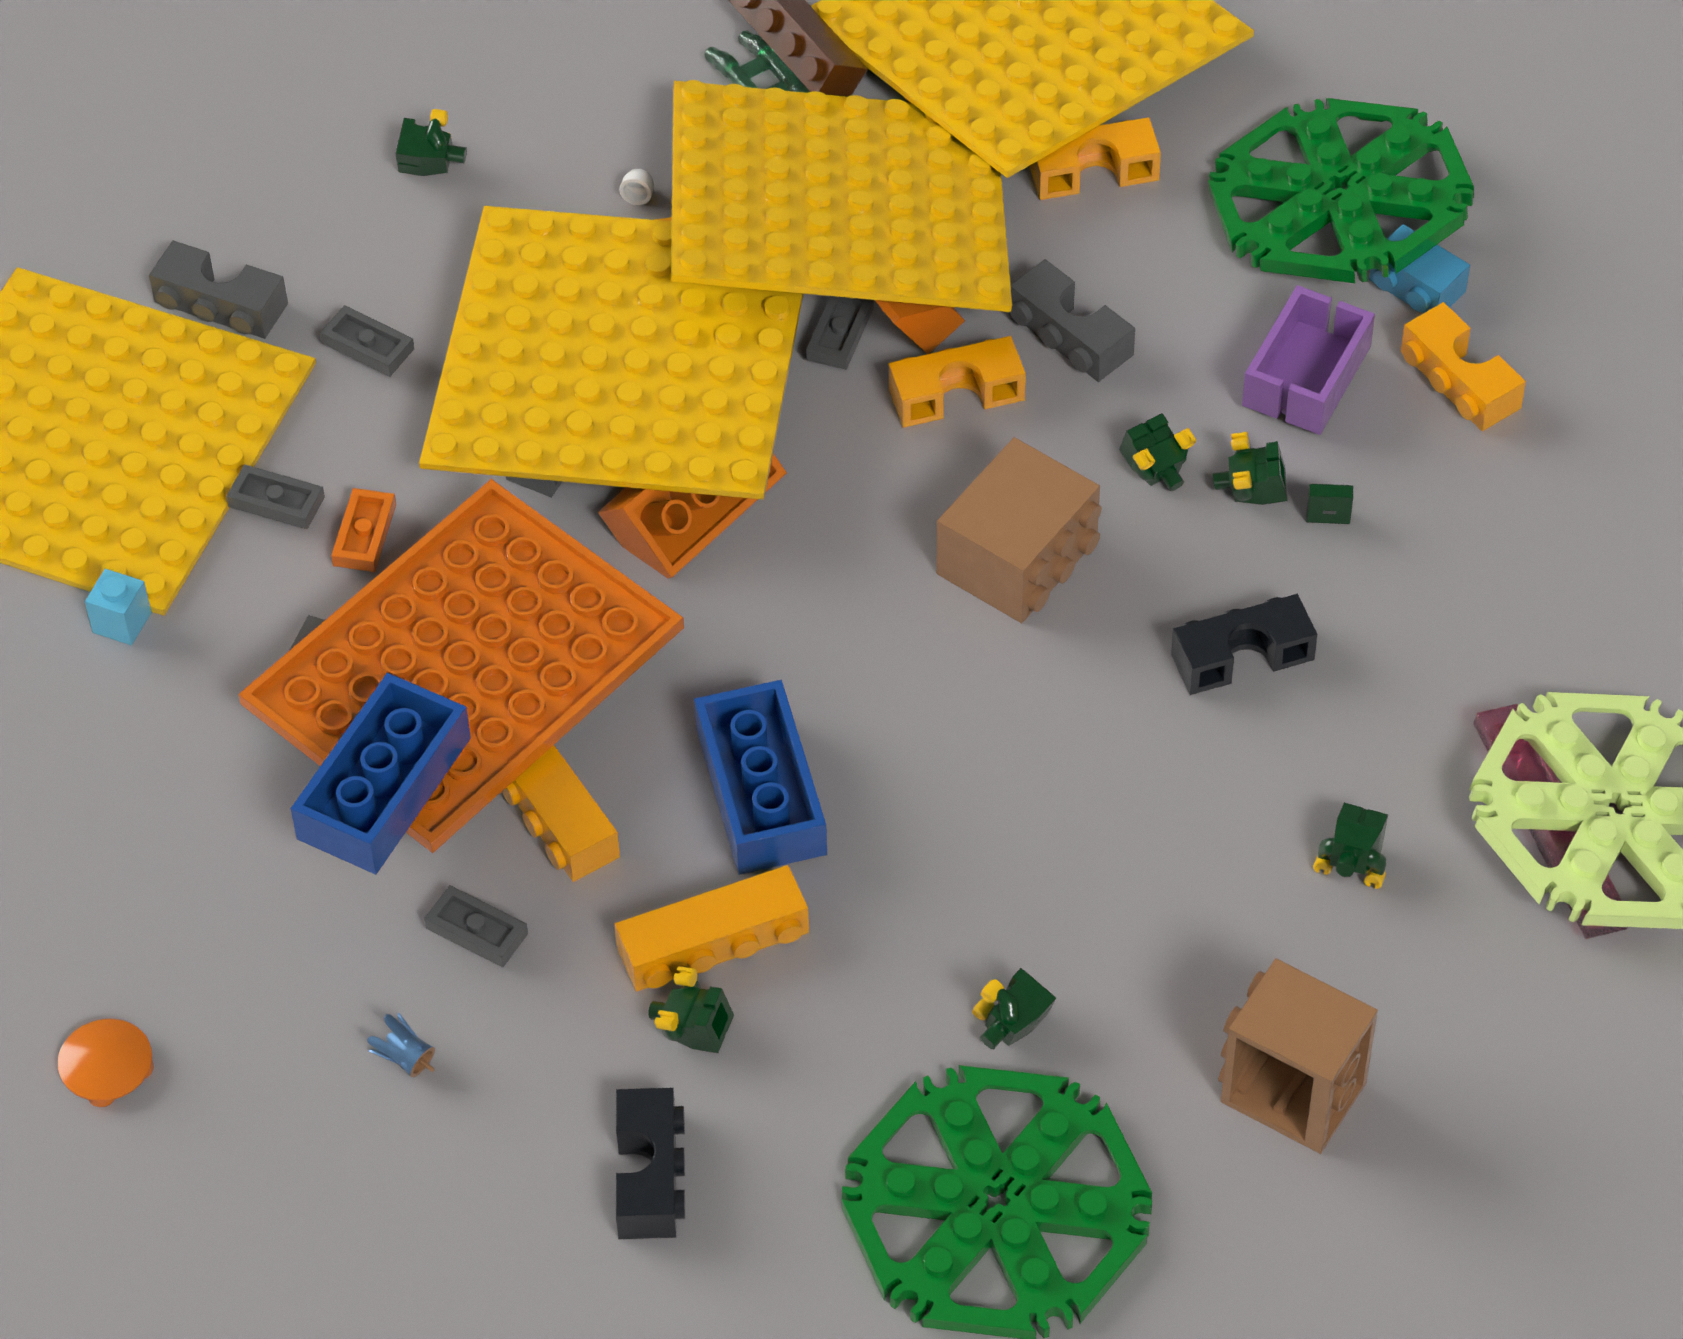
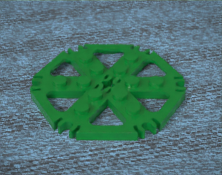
(1351, 212)
(1010, 1230)

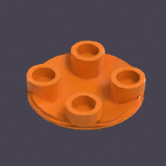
(105, 1060)

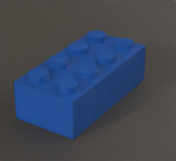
(381, 773)
(760, 777)

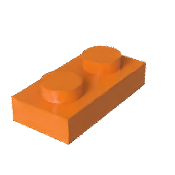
(363, 530)

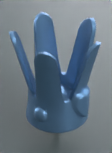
(403, 1047)

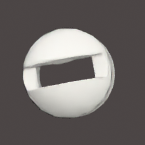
(637, 187)

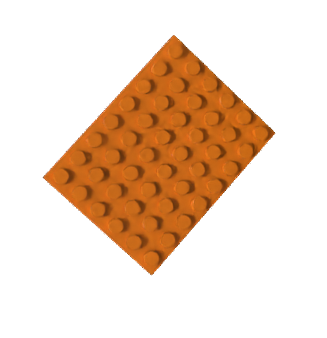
(485, 614)

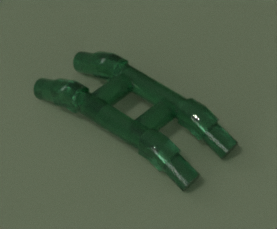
(765, 60)

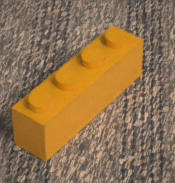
(564, 816)
(712, 928)

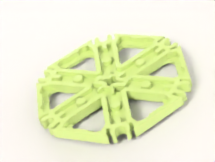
(1582, 806)

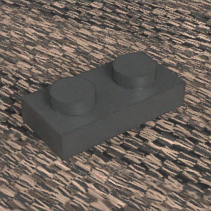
(839, 331)
(367, 340)
(275, 496)
(476, 926)

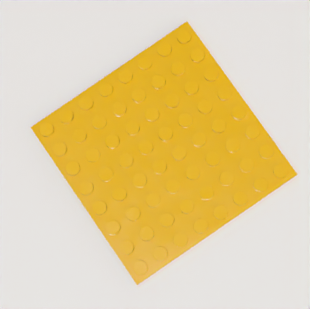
(1030, 72)
(832, 199)
(603, 370)
(125, 432)

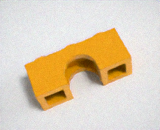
(1123, 147)
(986, 368)
(1480, 390)

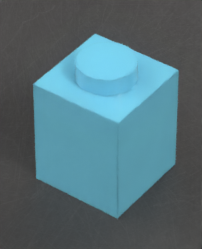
(118, 606)

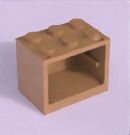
(1018, 530)
(1296, 1054)

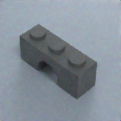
(247, 303)
(1090, 342)

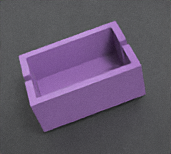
(1302, 365)

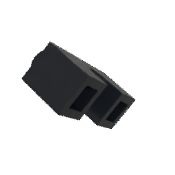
(1274, 628)
(648, 1198)

